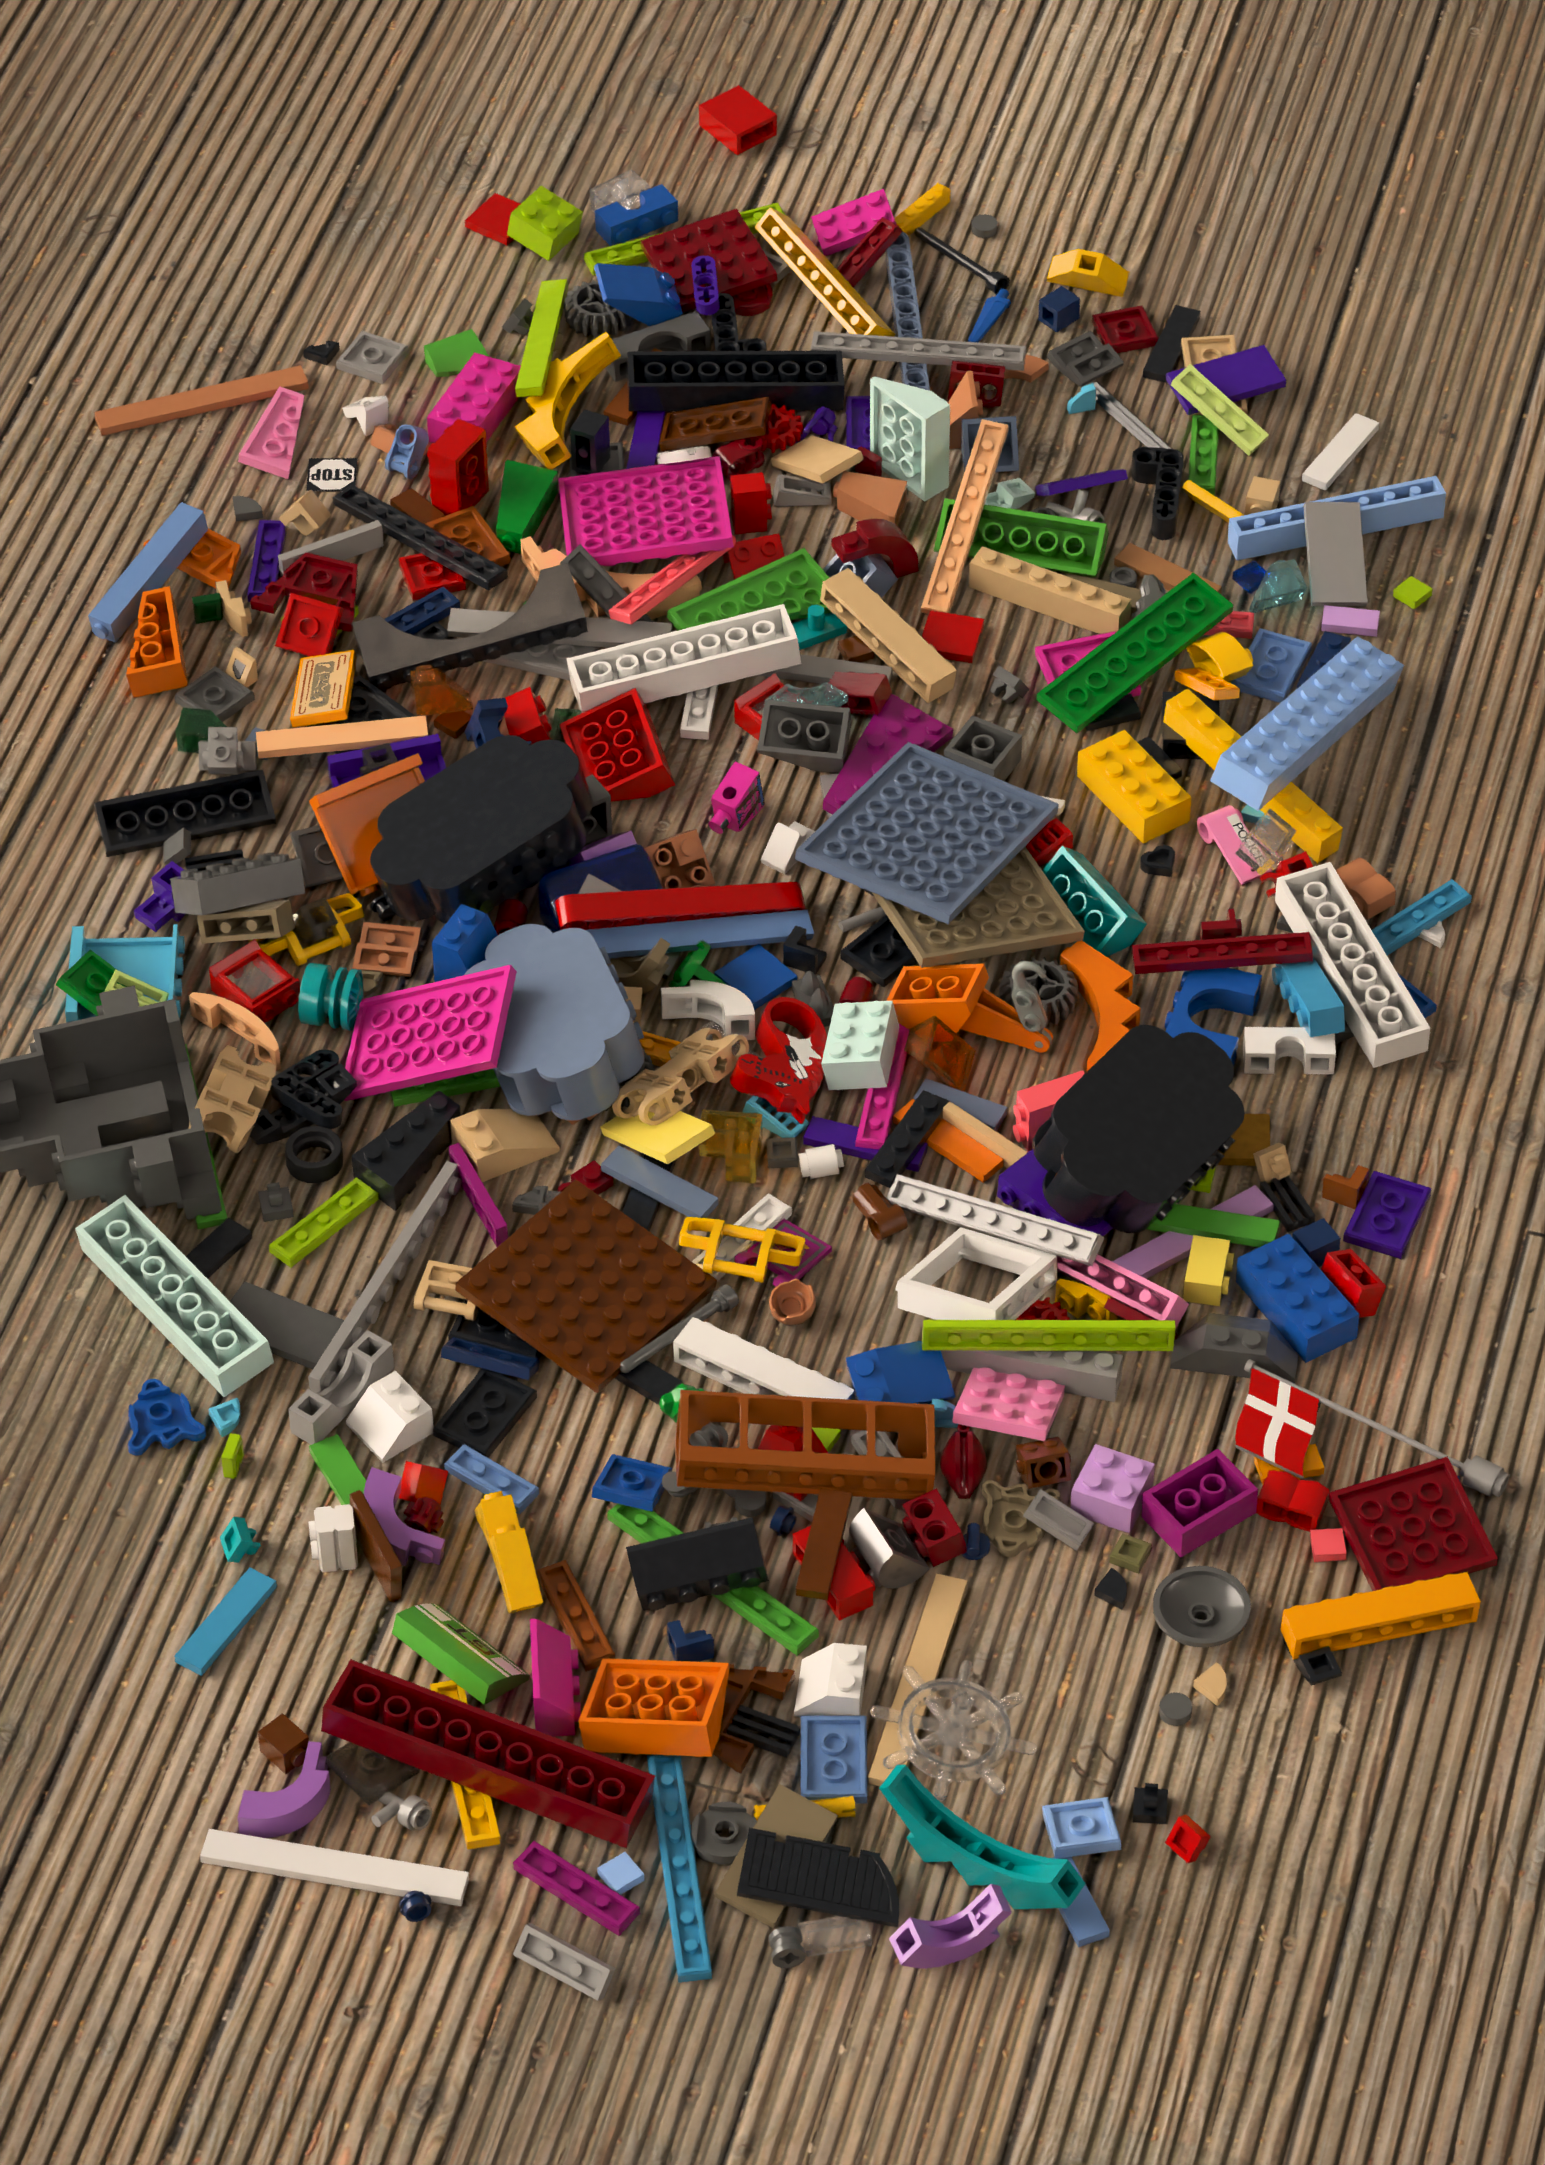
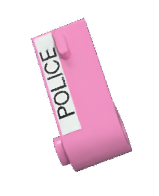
(1228, 831)

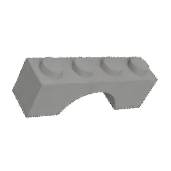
(319, 1413)

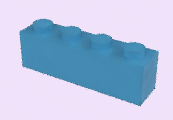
(1310, 997)

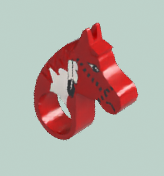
(791, 1066)

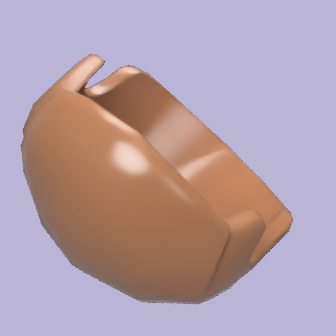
(792, 1302)

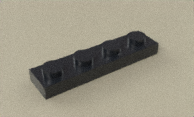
(906, 1139)

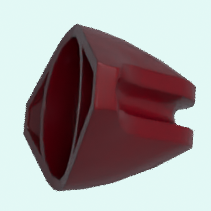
(963, 1462)

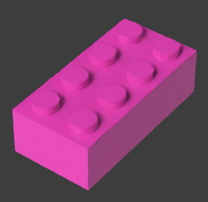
(478, 395)

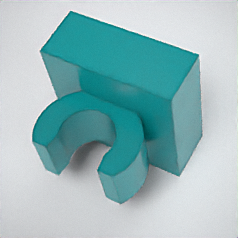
(238, 1540)

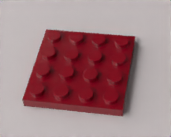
(726, 239)
(1412, 1526)

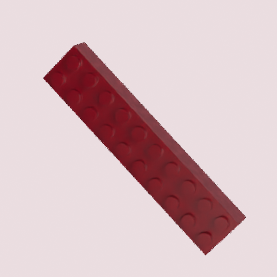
(488, 1753)

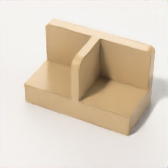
(306, 513)

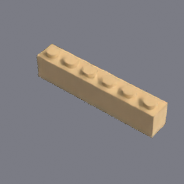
(1048, 592)
(888, 635)

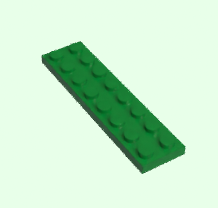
(1134, 652)

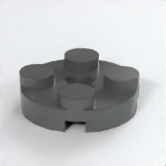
(721, 1816)

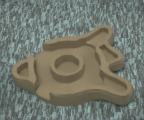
(1004, 1517)

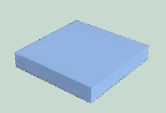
(1081, 1827)

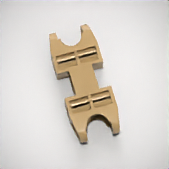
(670, 1086)
(234, 1097)

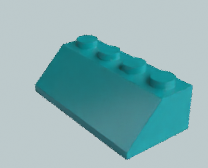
(1100, 910)

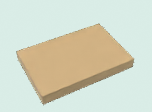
(817, 459)

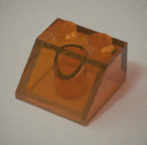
(436, 692)

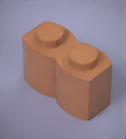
(1367, 888)

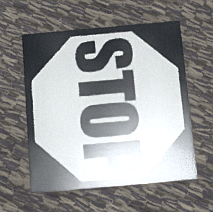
(331, 474)

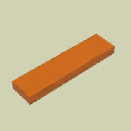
(959, 1148)

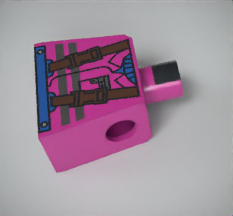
(736, 799)

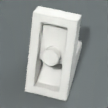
(369, 412)
(783, 845)

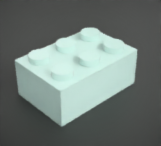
(860, 1045)

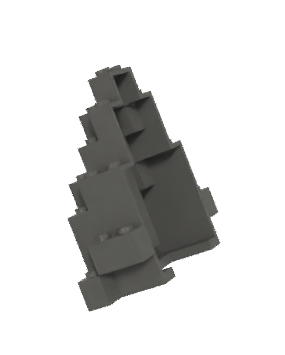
(109, 1109)

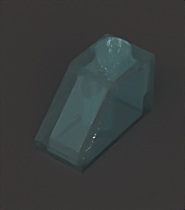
(1279, 587)

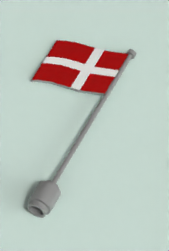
(1282, 1420)

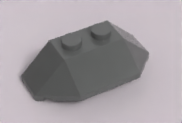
(1227, 1342)

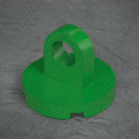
(692, 967)

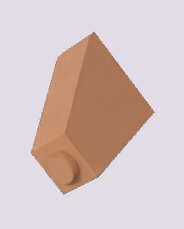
(871, 496)

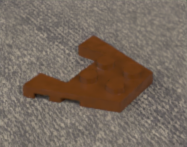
(733, 1750)

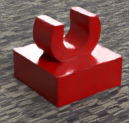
(1187, 1839)

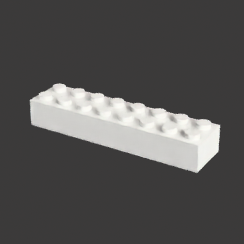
(687, 658)
(1355, 964)

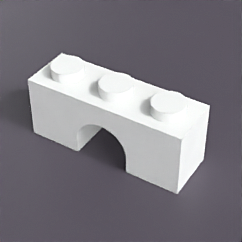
(1267, 1044)

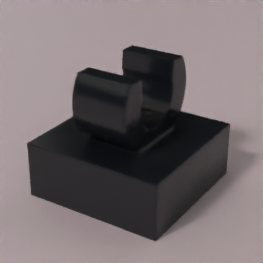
(1150, 1804)

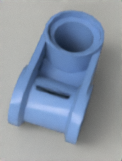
(407, 452)

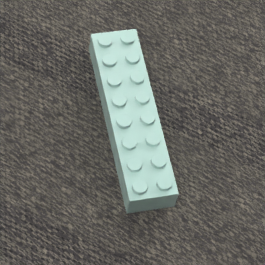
(174, 1296)

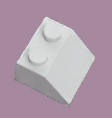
(390, 1417)
(832, 1681)

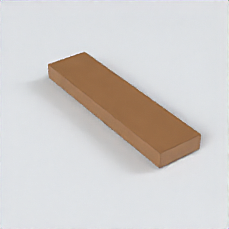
(1148, 563)

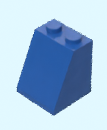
(461, 943)

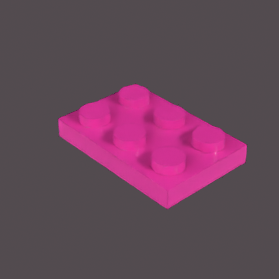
(850, 222)

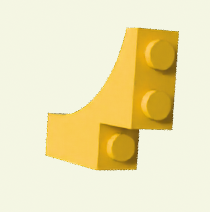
(510, 1551)

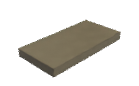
(785, 1815)

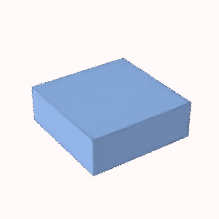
(621, 1873)

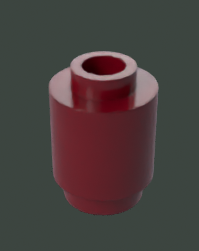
(510, 915)
(857, 990)

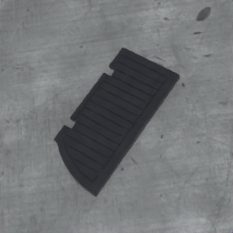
(818, 1878)

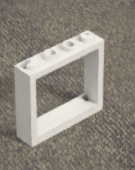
(1034, 1266)

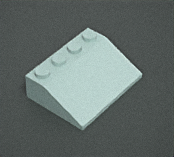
(911, 435)

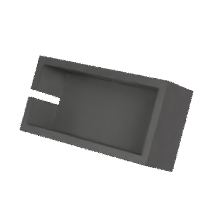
(237, 884)

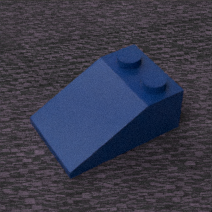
(639, 292)
(900, 1374)

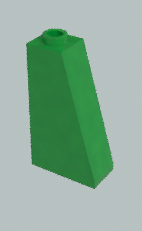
(524, 502)

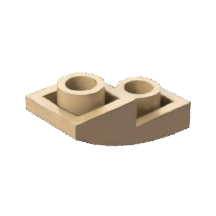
(233, 609)

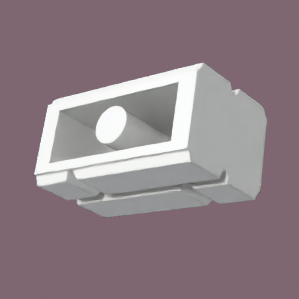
(335, 1538)

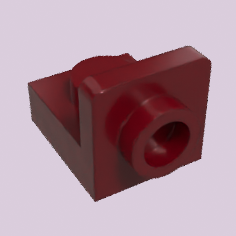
(1222, 929)

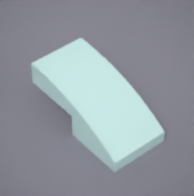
(1010, 494)

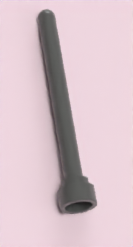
(722, 1300)

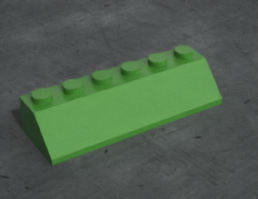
(1036, 538)

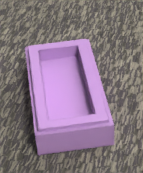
(1350, 620)

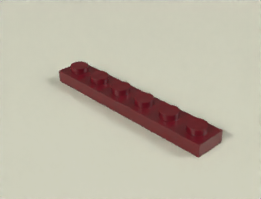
(1222, 953)

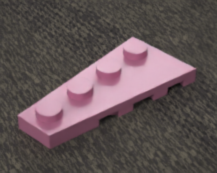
(275, 435)

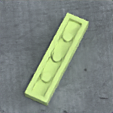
(1219, 409)

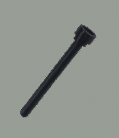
(993, 280)

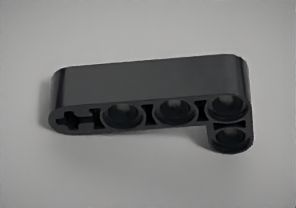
(726, 332)
(1165, 470)

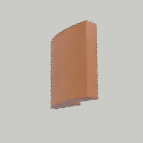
(387, 948)

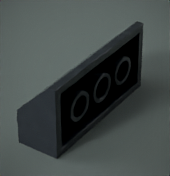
(697, 1564)

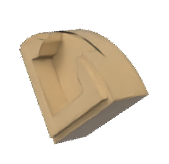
(1212, 1684)

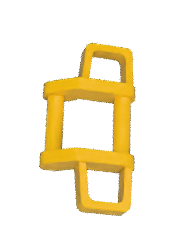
(340, 938)
(766, 1253)

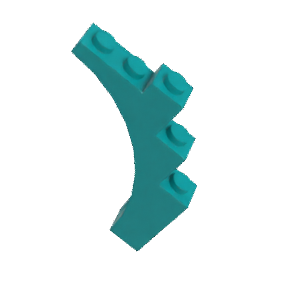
(942, 1836)

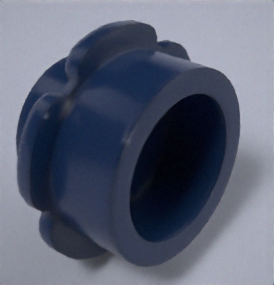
(783, 1520)
(415, 1906)

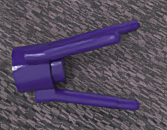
(821, 423)

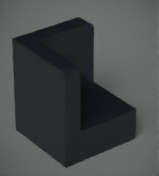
(801, 956)

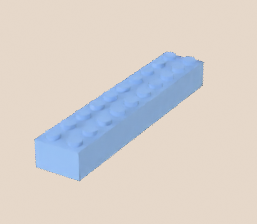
(1307, 723)

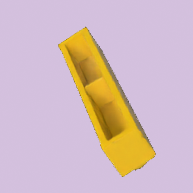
(923, 208)

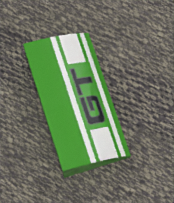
(458, 1652)

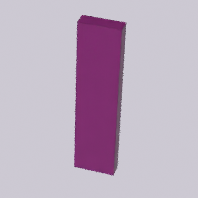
(479, 1196)
(576, 1888)

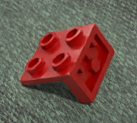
(753, 554)

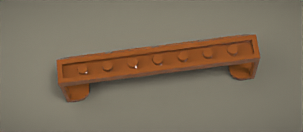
(806, 1470)

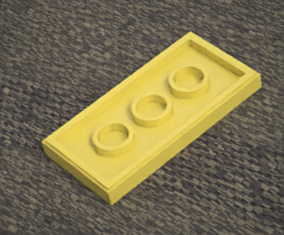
(661, 1141)

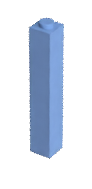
(148, 571)

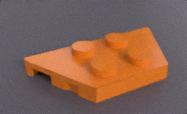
(212, 559)

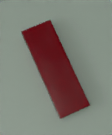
(869, 250)

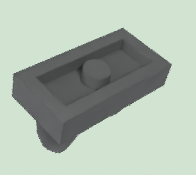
(813, 993)

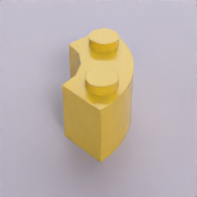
(1221, 656)

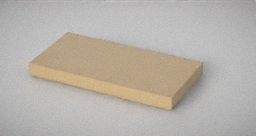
(1203, 349)

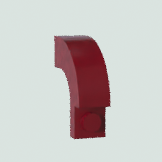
(878, 537)

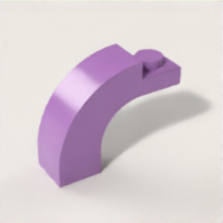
(382, 1494)
(290, 1808)
(955, 1938)

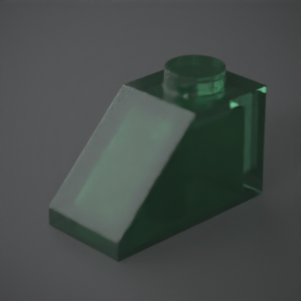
(194, 728)

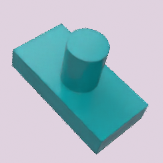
(818, 627)

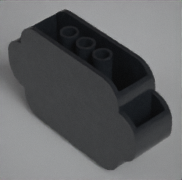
(482, 829)
(1139, 1130)

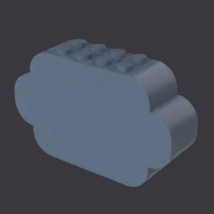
(566, 1023)

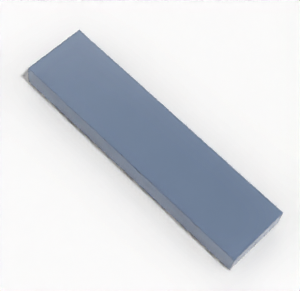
(659, 1183)

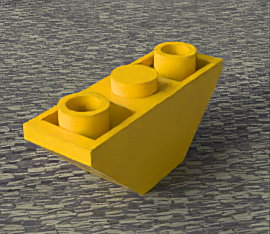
(1089, 272)

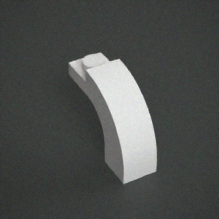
(712, 1002)

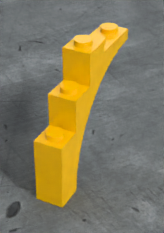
(565, 382)

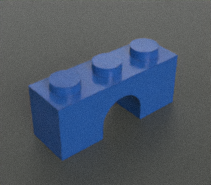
(620, 224)

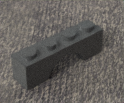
(678, 334)

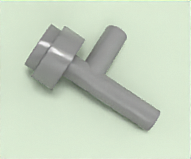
(1078, 510)
(412, 1812)

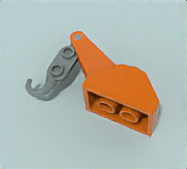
(962, 1003)

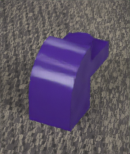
(160, 906)

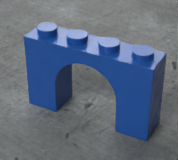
(1213, 989)

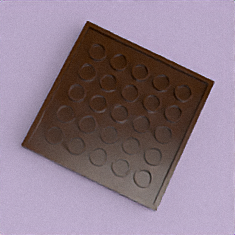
(585, 1285)

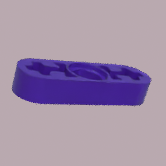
(700, 278)

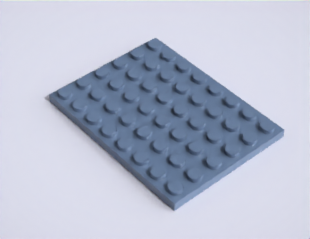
(927, 832)

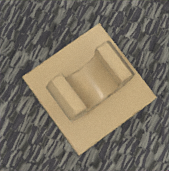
(1272, 1163)

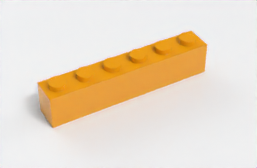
(1381, 1614)

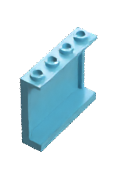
(146, 959)

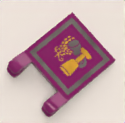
(814, 1252)

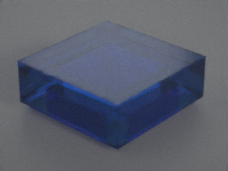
(1249, 576)

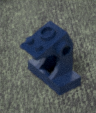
(486, 721)

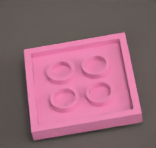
(1009, 1403)

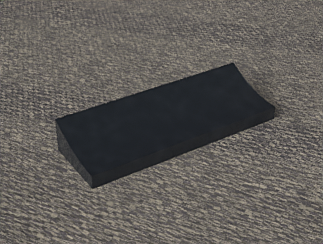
(200, 807)

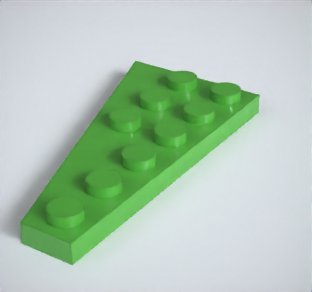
(787, 581)

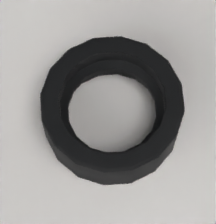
(314, 1171)

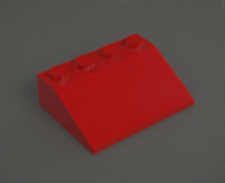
(620, 748)

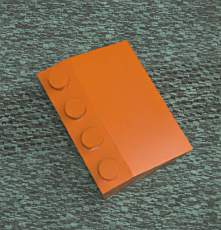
(655, 1707)

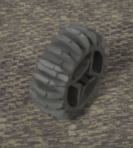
(590, 315)
(1056, 991)

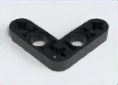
(291, 1088)

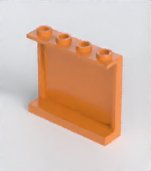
(351, 816)

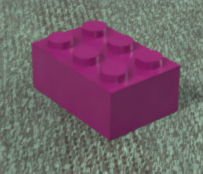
(1199, 1503)

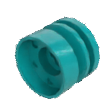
(330, 996)

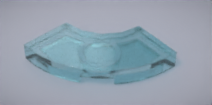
(821, 695)

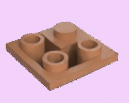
(964, 406)
(681, 861)

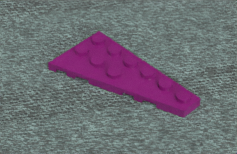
(880, 741)

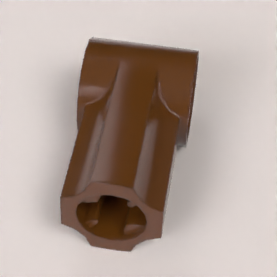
(882, 1217)

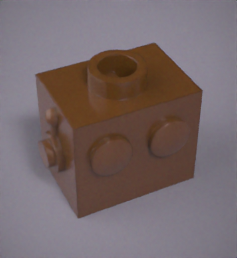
(1043, 1462)

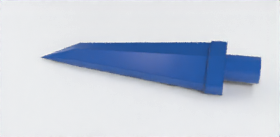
(989, 315)

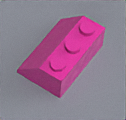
(553, 1680)

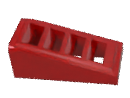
(1056, 834)

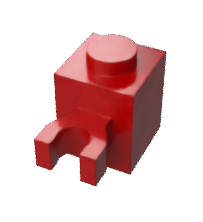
(1286, 867)

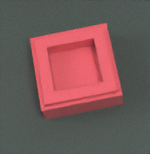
(1328, 1545)

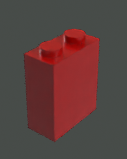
(737, 120)

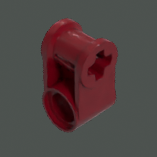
(741, 458)

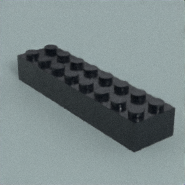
(712, 378)

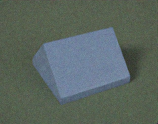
(1009, 456)

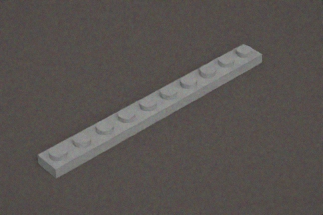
(386, 1276)

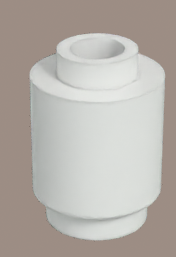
(820, 1161)

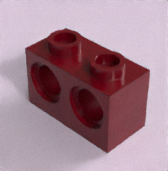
(985, 374)
(934, 1528)

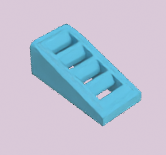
(770, 1122)

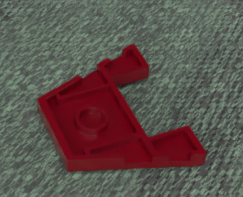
(317, 579)

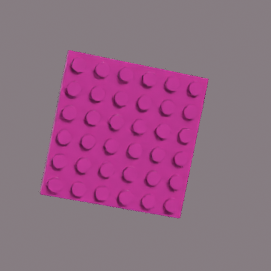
(647, 511)

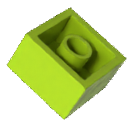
(544, 223)

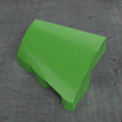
(452, 353)

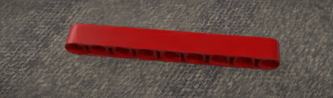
(675, 904)

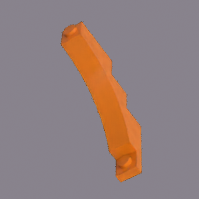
(1106, 990)

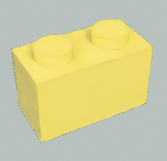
(1207, 1269)

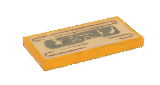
(323, 688)

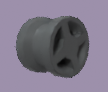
(787, 1947)

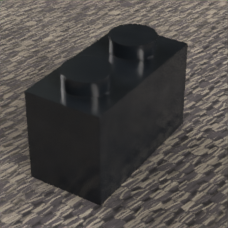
(590, 442)

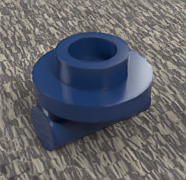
(976, 1542)

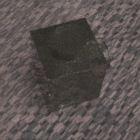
(377, 758)
(314, 921)

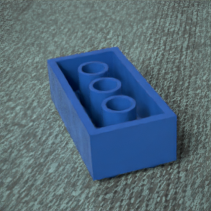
(1297, 1297)

